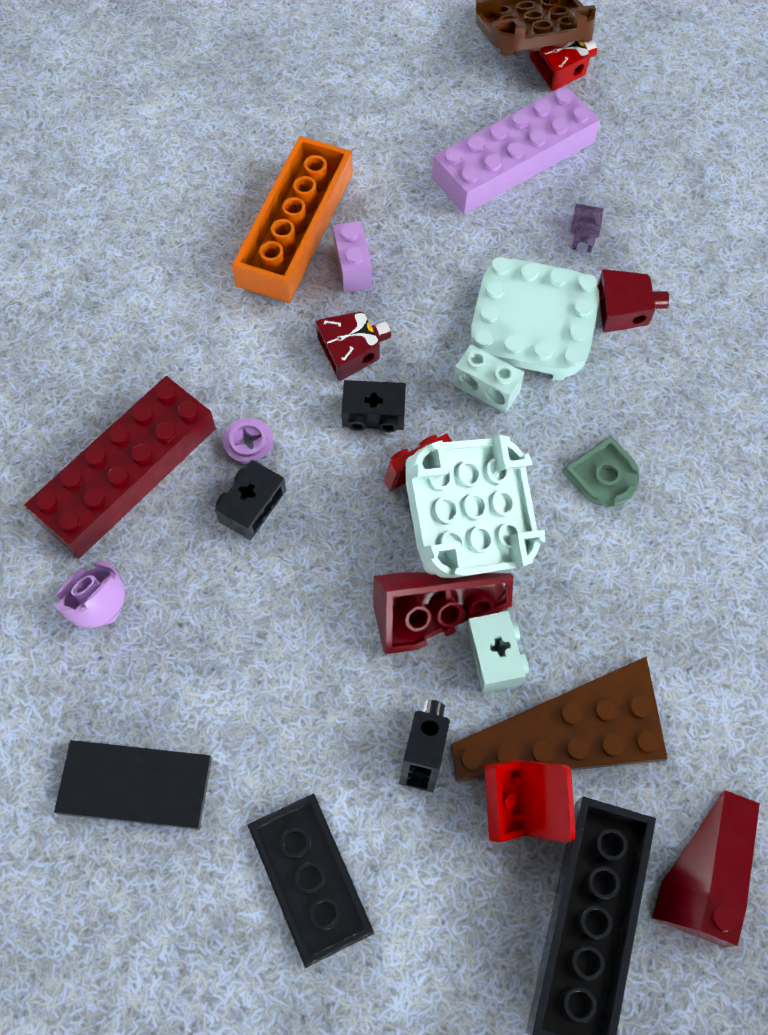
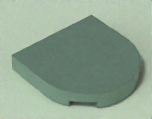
(604, 474)

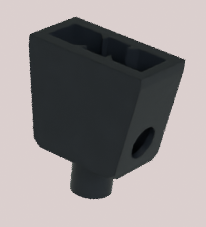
(425, 747)

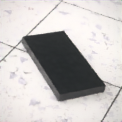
(134, 785)
(310, 880)

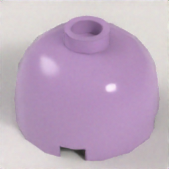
(92, 596)

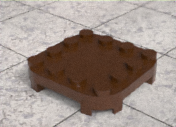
(534, 23)

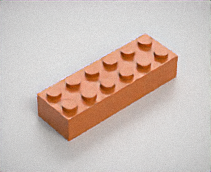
(293, 219)

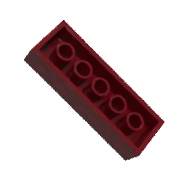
(121, 466)

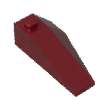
(421, 605)
(712, 876)

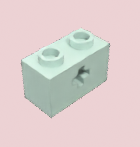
(492, 670)

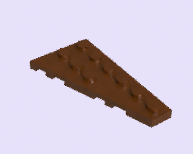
(585, 728)

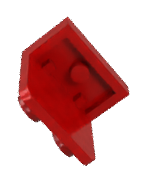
(529, 801)

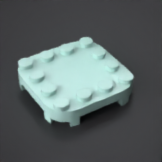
(536, 316)
(472, 507)

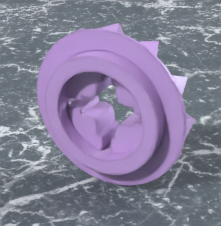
(257, 431)

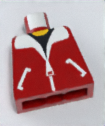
(563, 64)

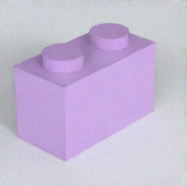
(352, 256)

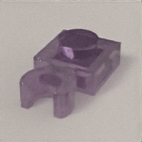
(586, 225)

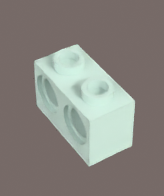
(488, 378)

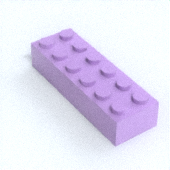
(514, 149)

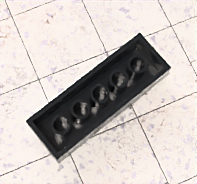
(592, 922)

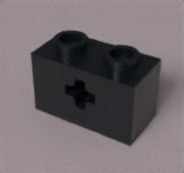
(362, 395)
(249, 515)

